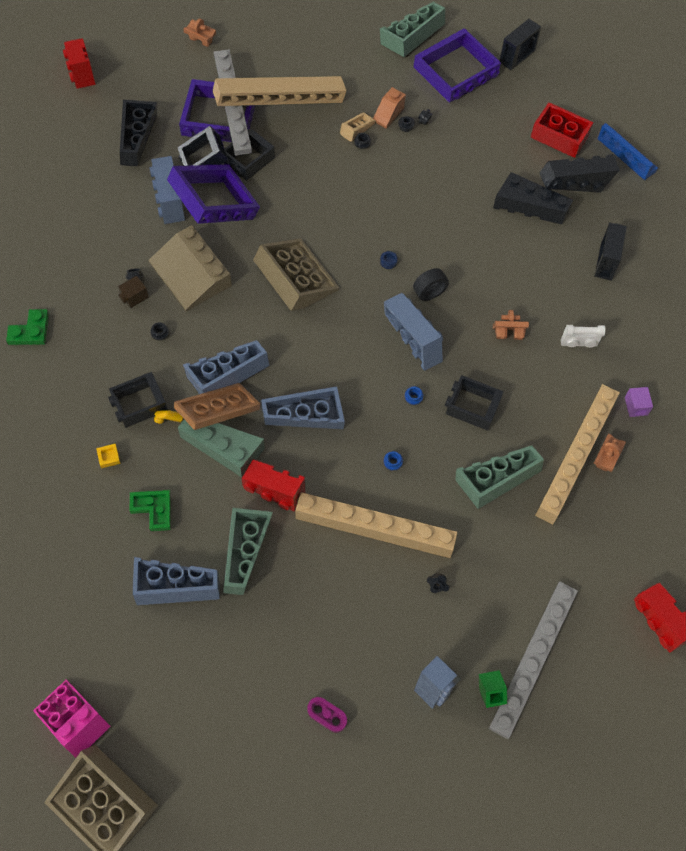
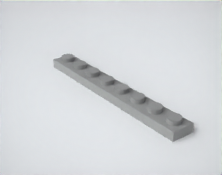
(234, 114)
(533, 660)

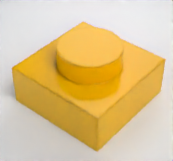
(108, 456)

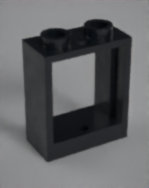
(520, 44)
(206, 136)
(261, 145)
(610, 251)
(130, 387)
(478, 389)

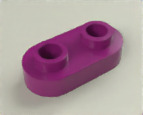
(328, 713)

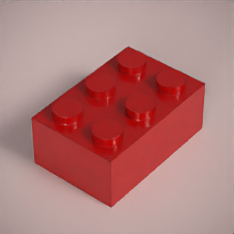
(561, 129)

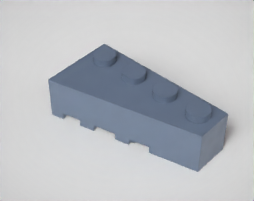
(170, 203)
(415, 330)
(227, 367)
(305, 409)
(173, 583)
(436, 682)

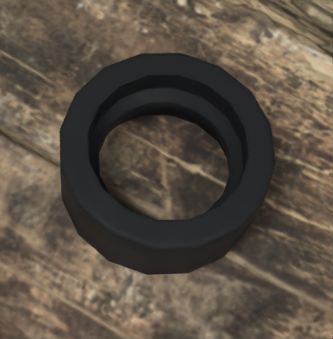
(430, 284)

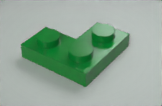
(31, 334)
(156, 504)

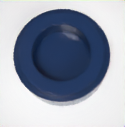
(388, 260)

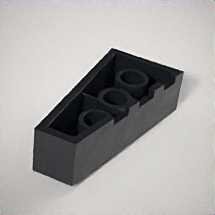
(136, 127)
(580, 174)
(532, 199)

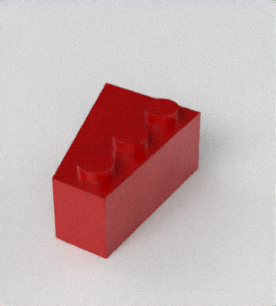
(78, 63)
(273, 485)
(663, 616)

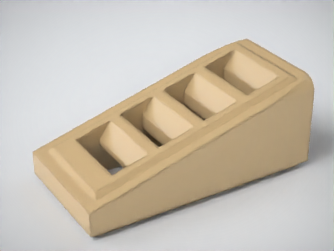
(354, 126)

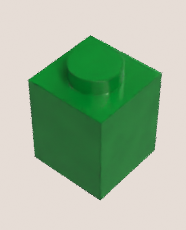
(493, 689)

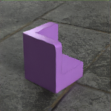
(638, 401)

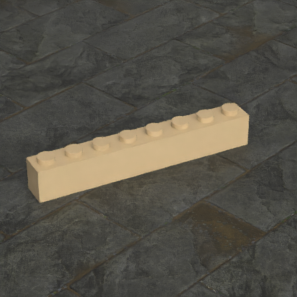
(278, 90)
(577, 454)
(376, 525)

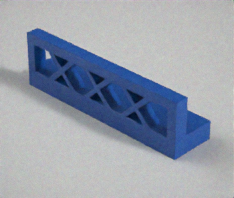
(626, 152)

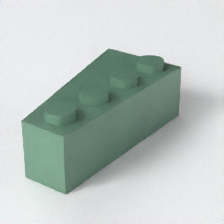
(413, 29)
(225, 445)
(497, 476)
(244, 543)

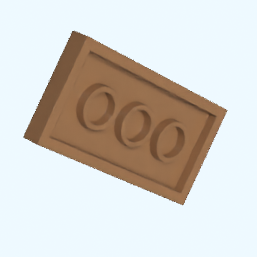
(216, 406)

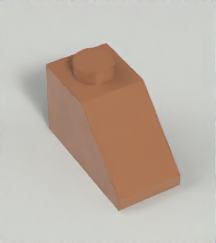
(390, 107)

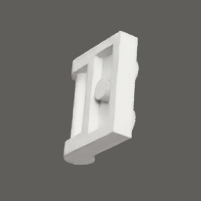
(582, 336)

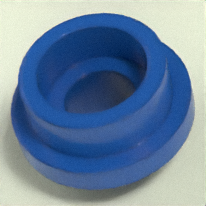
(414, 391)
(393, 456)

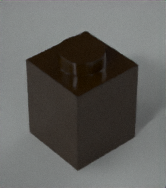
(133, 292)

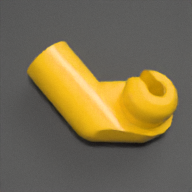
(160, 415)

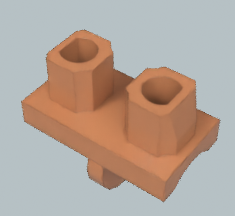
(197, 30)
(511, 324)
(609, 453)

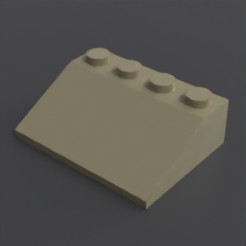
(190, 269)
(294, 273)
(100, 802)

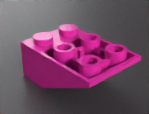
(71, 718)

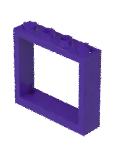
(448, 45)
(205, 89)
(181, 178)

